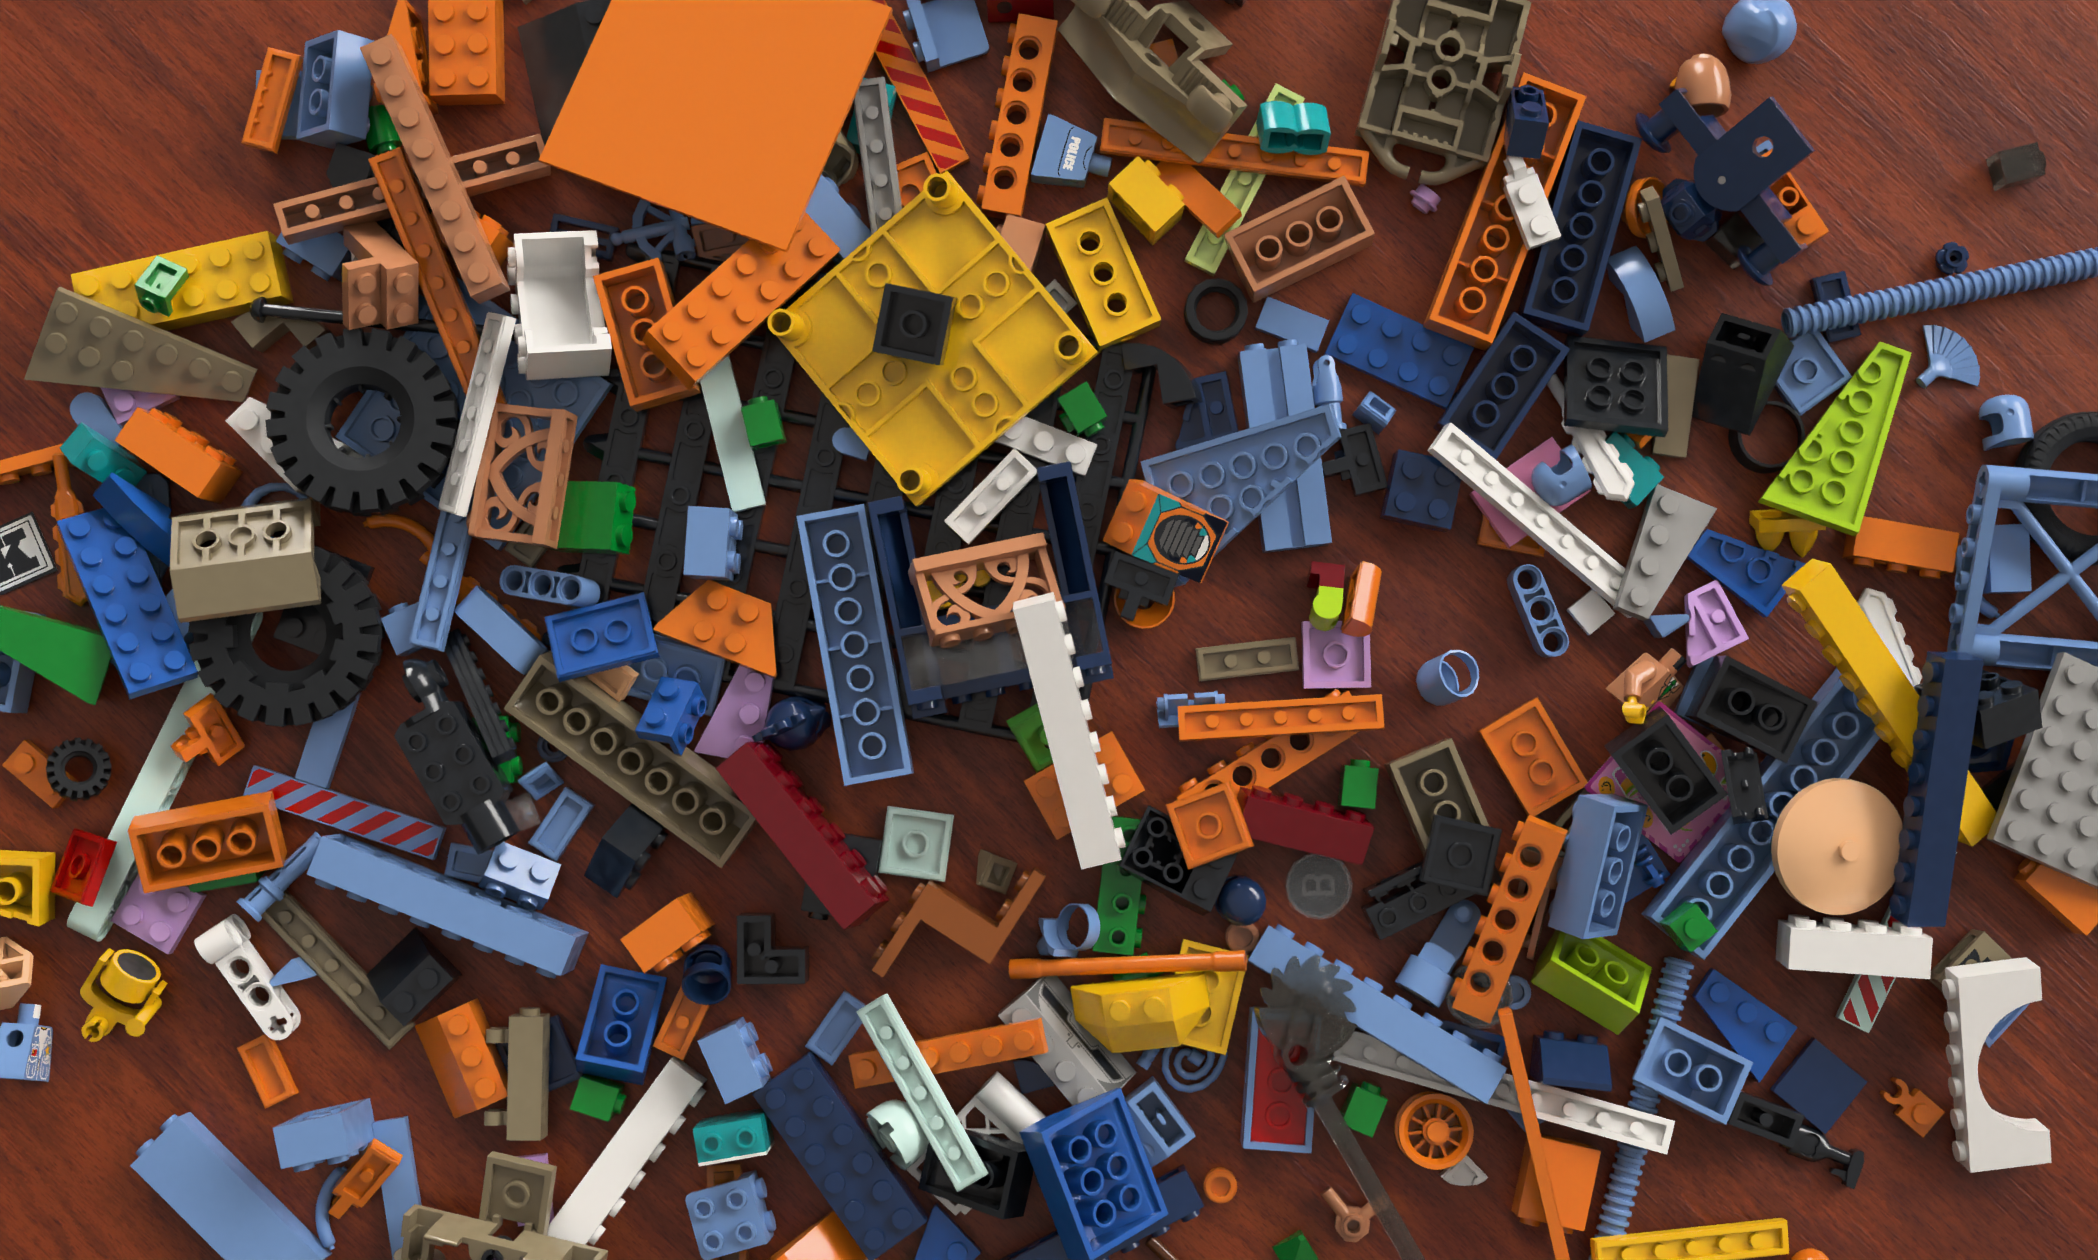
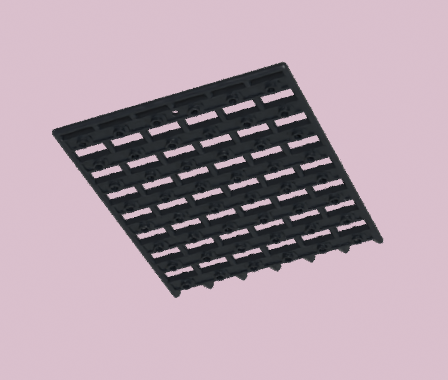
(688, 463)

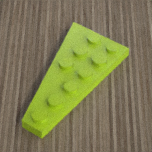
(1838, 460)

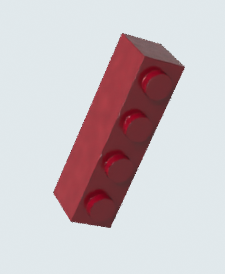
(1304, 825)

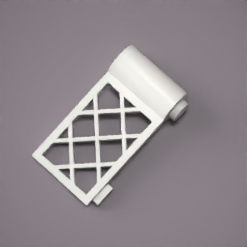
(1004, 1108)

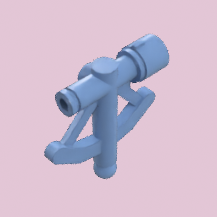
(674, 228)

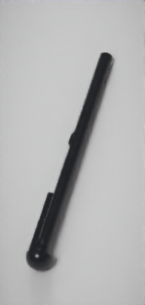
(260, 310)

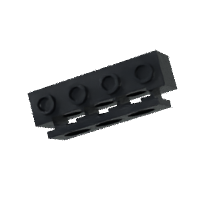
(1410, 904)

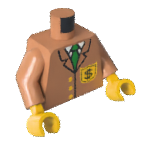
(1646, 684)

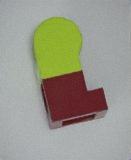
(1328, 600)

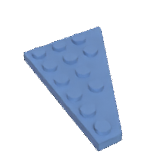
(1246, 469)

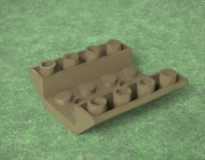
(245, 566)

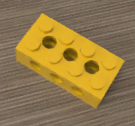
(1114, 255)

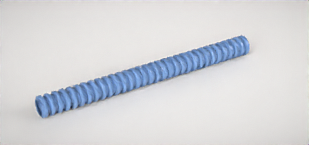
(1940, 292)
(1644, 1100)

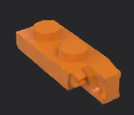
(364, 1177)

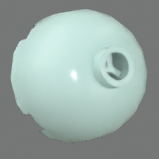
(899, 1131)

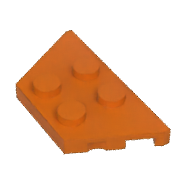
(726, 626)

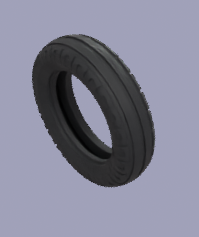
(2041, 454)

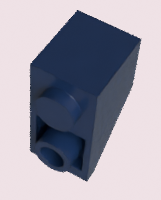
(1526, 122)

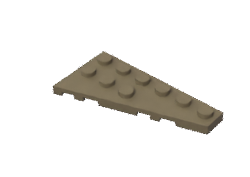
(112, 350)

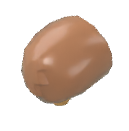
(1706, 84)

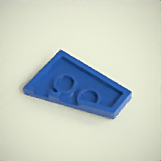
(1743, 569)
(1744, 1021)

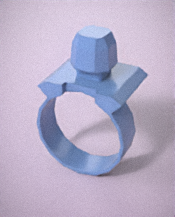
(1054, 933)

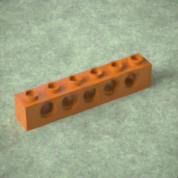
(1040, 35)
(1250, 757)
(1483, 1001)

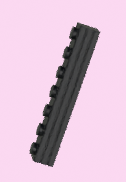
(479, 697)

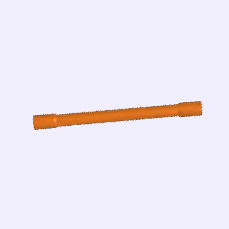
(1217, 961)

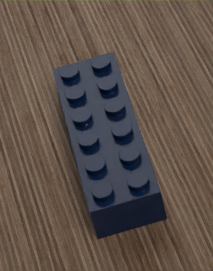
(1587, 210)
(841, 1156)

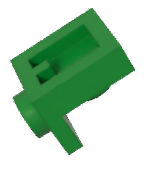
(160, 285)

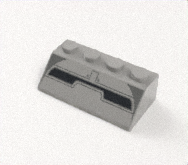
(1075, 1058)

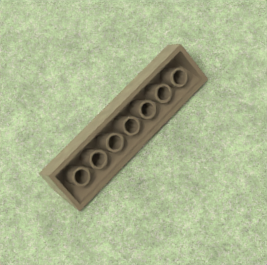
(601, 736)

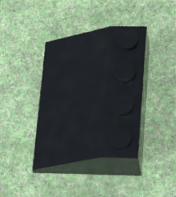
(554, 54)

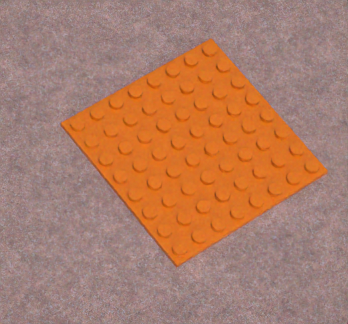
(717, 105)

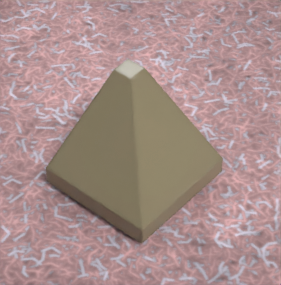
(994, 871)

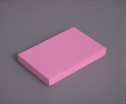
(1522, 469)

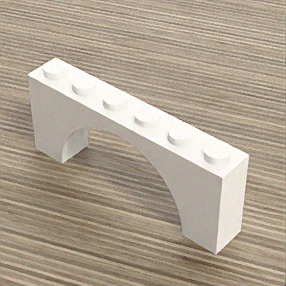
(1976, 1001)

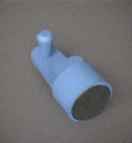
(1429, 973)

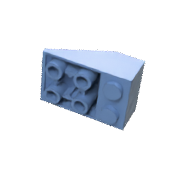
(1157, 1121)

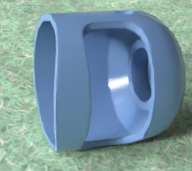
(2008, 420)
(1562, 481)
(1439, 682)

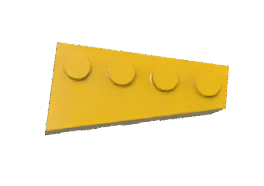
(27, 885)

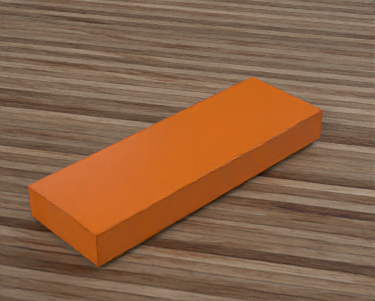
(1200, 197)

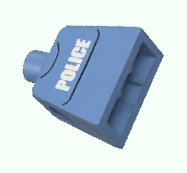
(1067, 155)

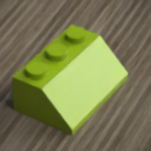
(1593, 978)

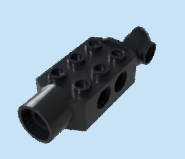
(454, 760)

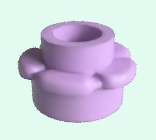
(1425, 199)

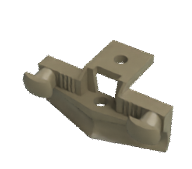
(1177, 101)

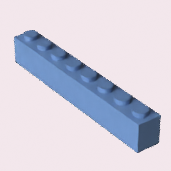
(1393, 1021)

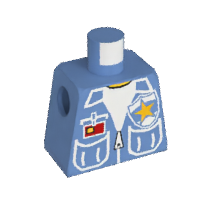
(26, 1046)

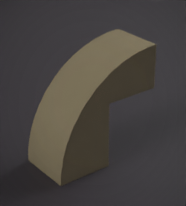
(264, 335)

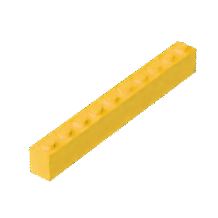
(1872, 675)

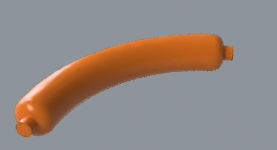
(402, 523)

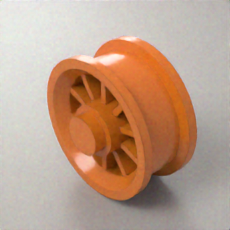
(1433, 1130)

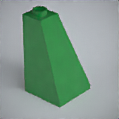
(57, 650)

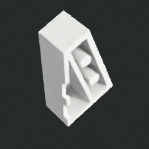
(251, 426)

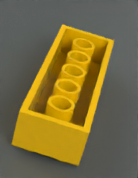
(219, 285)

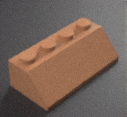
(1299, 239)

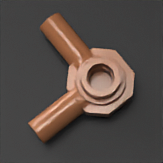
(1350, 1221)

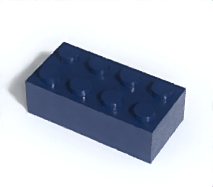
(1504, 384)

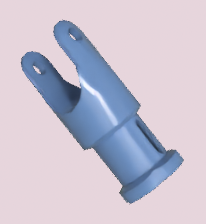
(1327, 387)

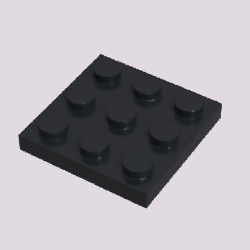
(1616, 386)

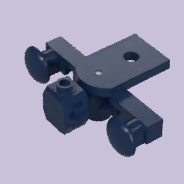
(1730, 176)

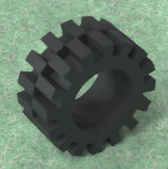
(78, 748)

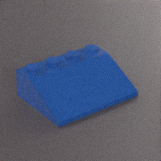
(1094, 1175)

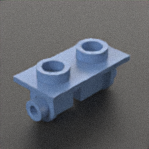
(1168, 710)

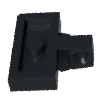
(1358, 461)
(1139, 583)

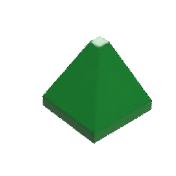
(1295, 1248)

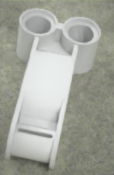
(230, 942)

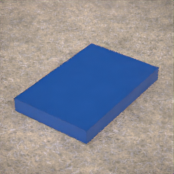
(601, 637)

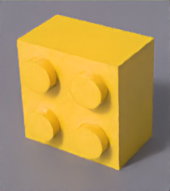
(1146, 199)

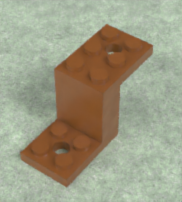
(957, 920)

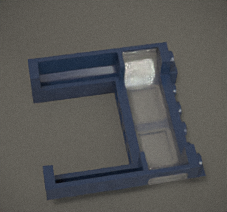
(1000, 661)

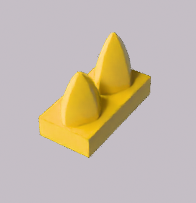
(1773, 523)

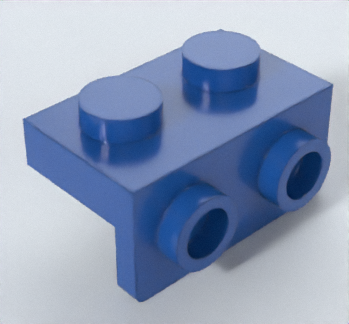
(672, 713)

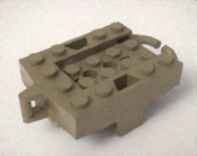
(1465, 111)

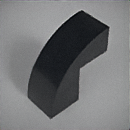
(1176, 381)

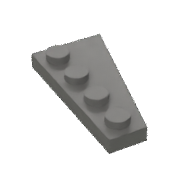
(1661, 545)

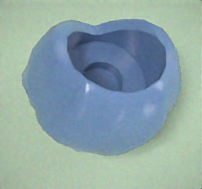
(1759, 29)

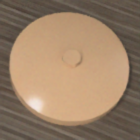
(1837, 846)

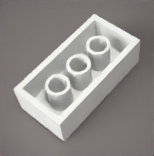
(1853, 948)

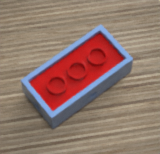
(1271, 1107)

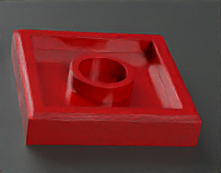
(83, 867)

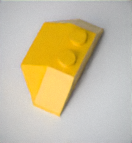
(1142, 1010)

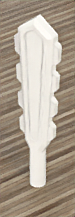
(1599, 458)
(1881, 615)

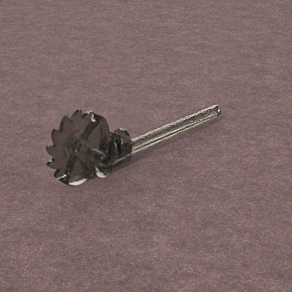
(1309, 1012)

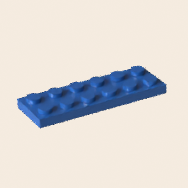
(127, 603)

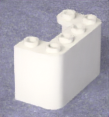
(558, 306)

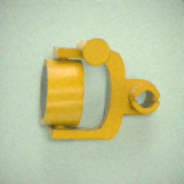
(129, 978)

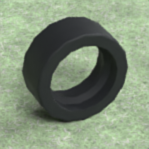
(1211, 286)

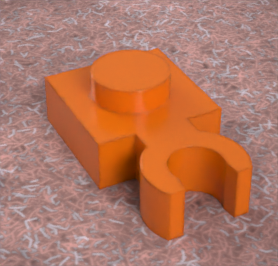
(1914, 1108)

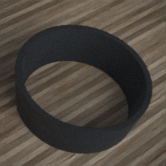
(1743, 457)

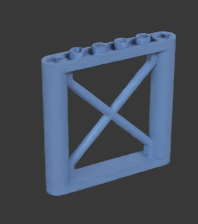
(2009, 489)

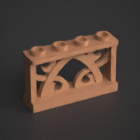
(545, 516)
(967, 561)

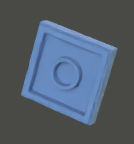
(1810, 373)

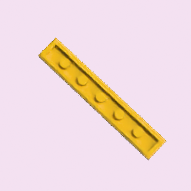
(1708, 1242)

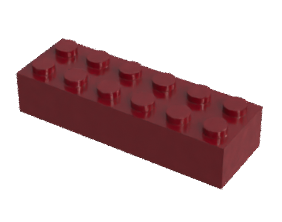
(804, 833)

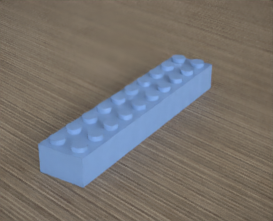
(1736, 859)

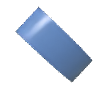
(1643, 295)

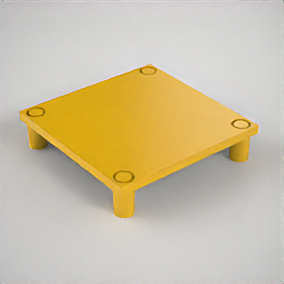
(1002, 353)

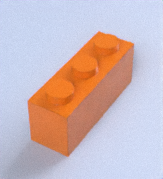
(1902, 547)

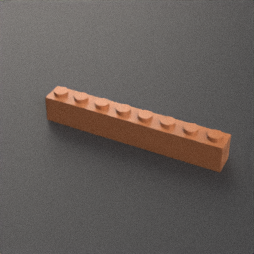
(435, 169)
(363, 200)

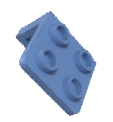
(945, 31)
(731, 1216)

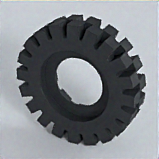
(305, 694)

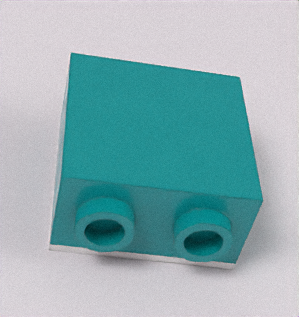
(733, 1137)

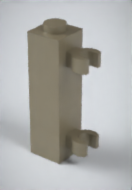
(527, 1075)

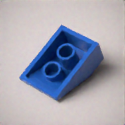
(621, 1025)

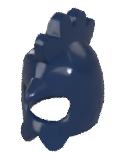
(793, 723)

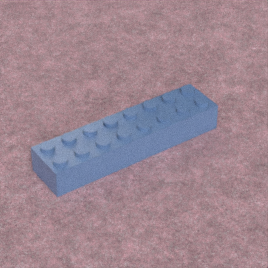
(855, 644)
(447, 904)

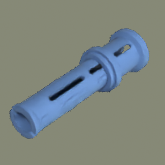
(272, 887)

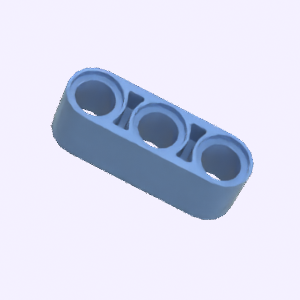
(537, 582)
(1551, 621)
(500, 629)

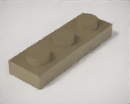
(1659, 239)

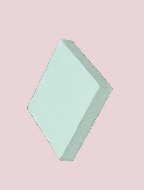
(916, 843)

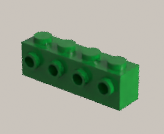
(1120, 901)

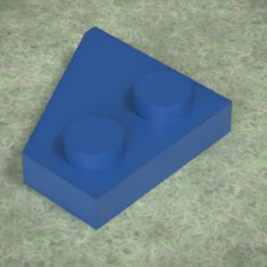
(945, 1239)

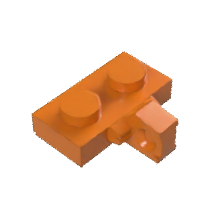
(209, 733)

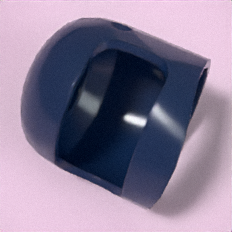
(1241, 901)
(707, 974)

